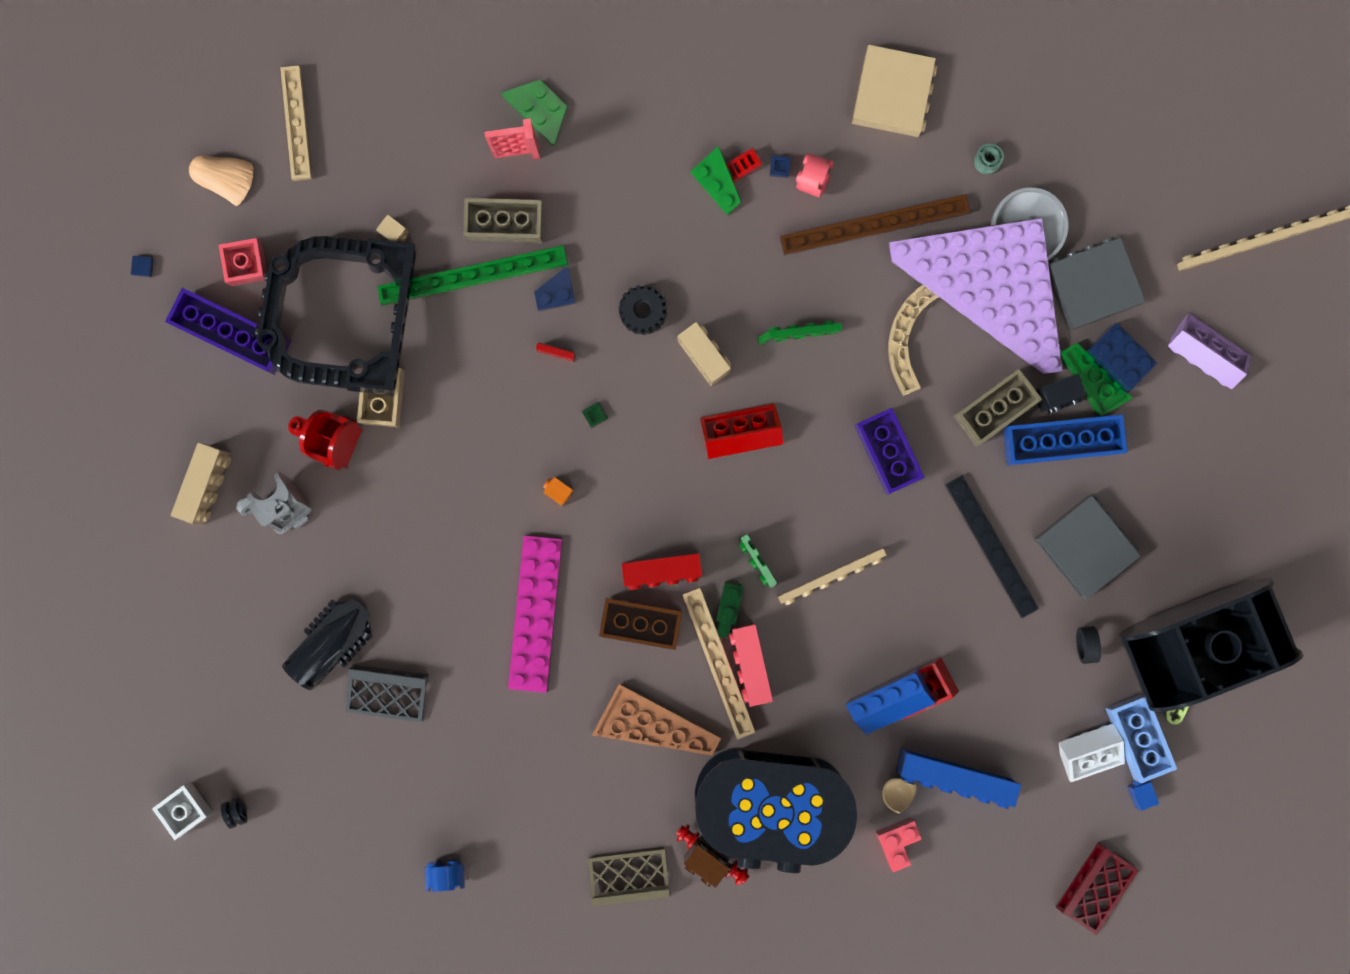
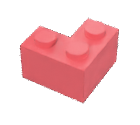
(893, 841)

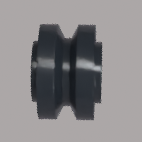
(234, 813)

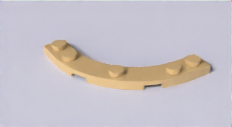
(899, 336)

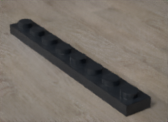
(991, 546)

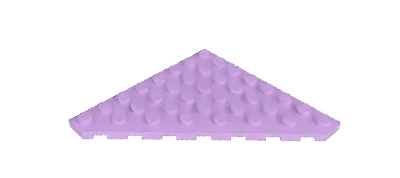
(995, 280)

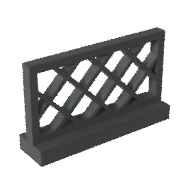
(384, 677)

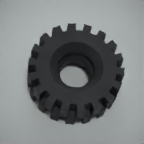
(639, 324)

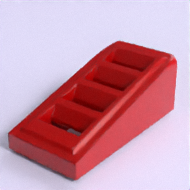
(750, 168)

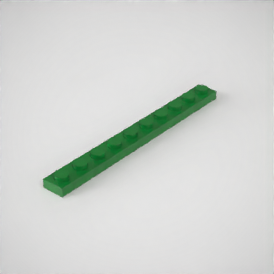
(477, 274)

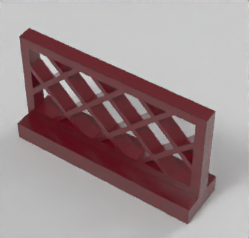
(1082, 883)

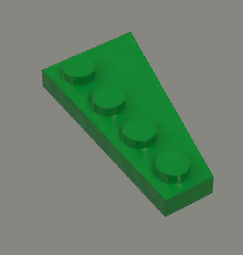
(797, 332)
(1101, 390)

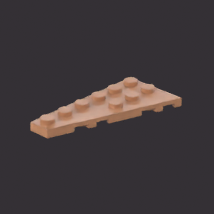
(645, 722)

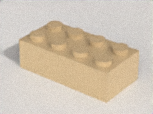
(201, 484)

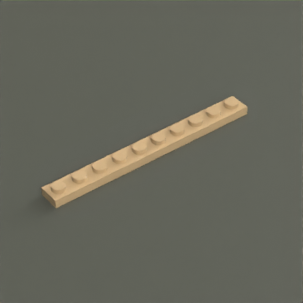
(1263, 239)

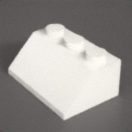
(1092, 752)

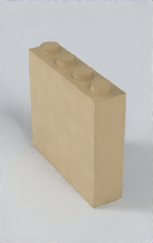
(894, 91)

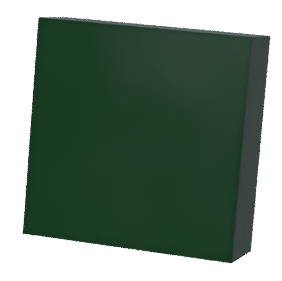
(594, 415)

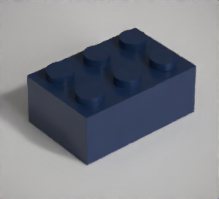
(1121, 357)

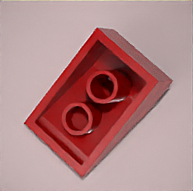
(938, 682)

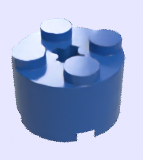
(444, 876)

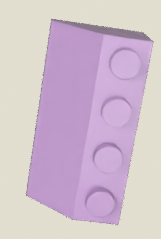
(1210, 351)

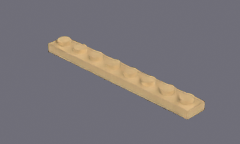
(718, 663)

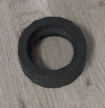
(1088, 645)

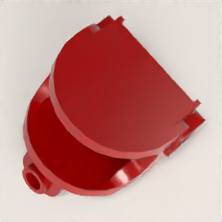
(326, 437)

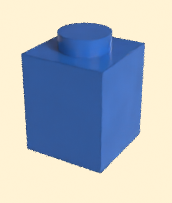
(1143, 795)

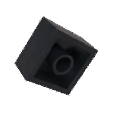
(1066, 391)

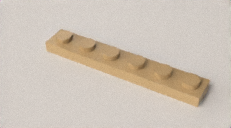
(296, 123)
(839, 574)

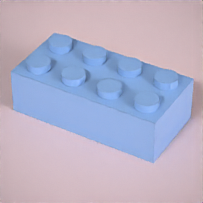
(1142, 737)

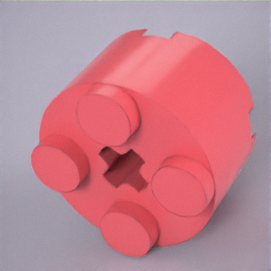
(814, 175)

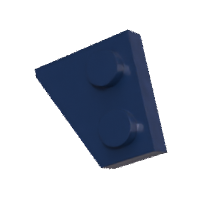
(555, 292)

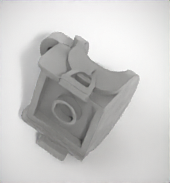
(281, 510)

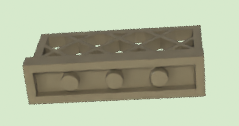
(630, 895)

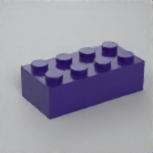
(889, 451)

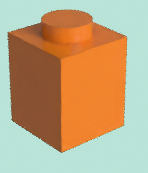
(557, 491)

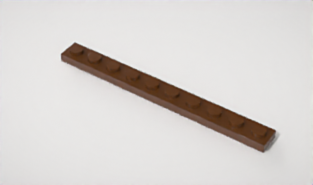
(874, 224)

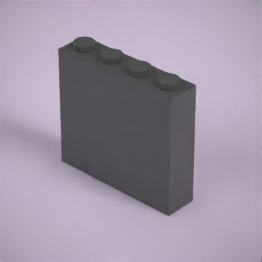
(1094, 283)
(1087, 547)

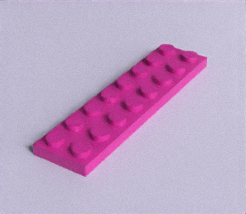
(535, 614)

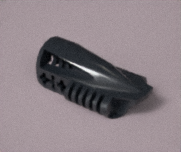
(329, 643)

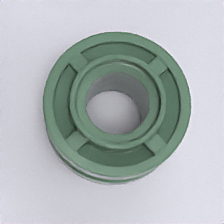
(991, 151)

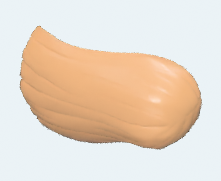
(223, 175)

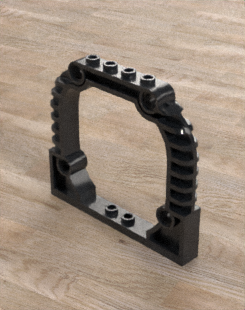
(380, 372)

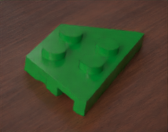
(539, 104)

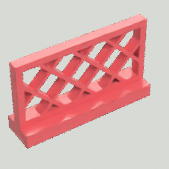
(514, 141)

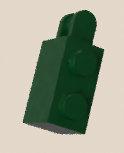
(728, 608)

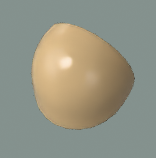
(898, 794)

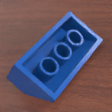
(890, 702)

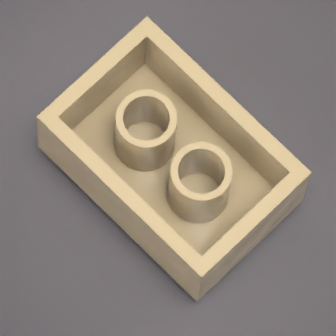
(704, 353)
(382, 409)

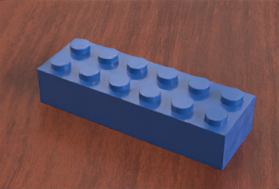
(1064, 440)
(959, 778)

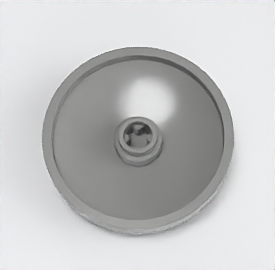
(1035, 204)

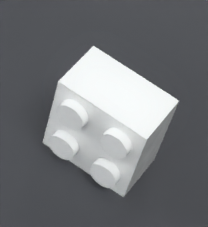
(182, 810)

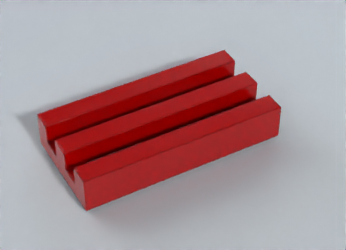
(555, 352)

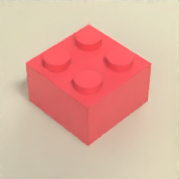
(243, 262)

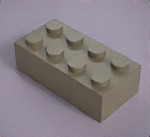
(503, 220)
(997, 407)

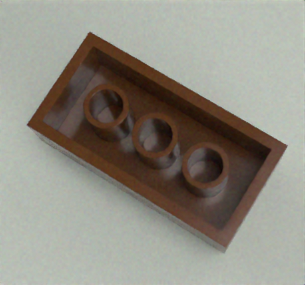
(640, 623)

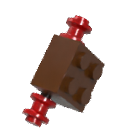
(706, 861)

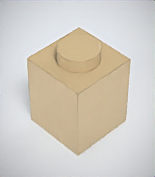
(392, 230)

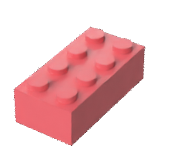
(752, 666)

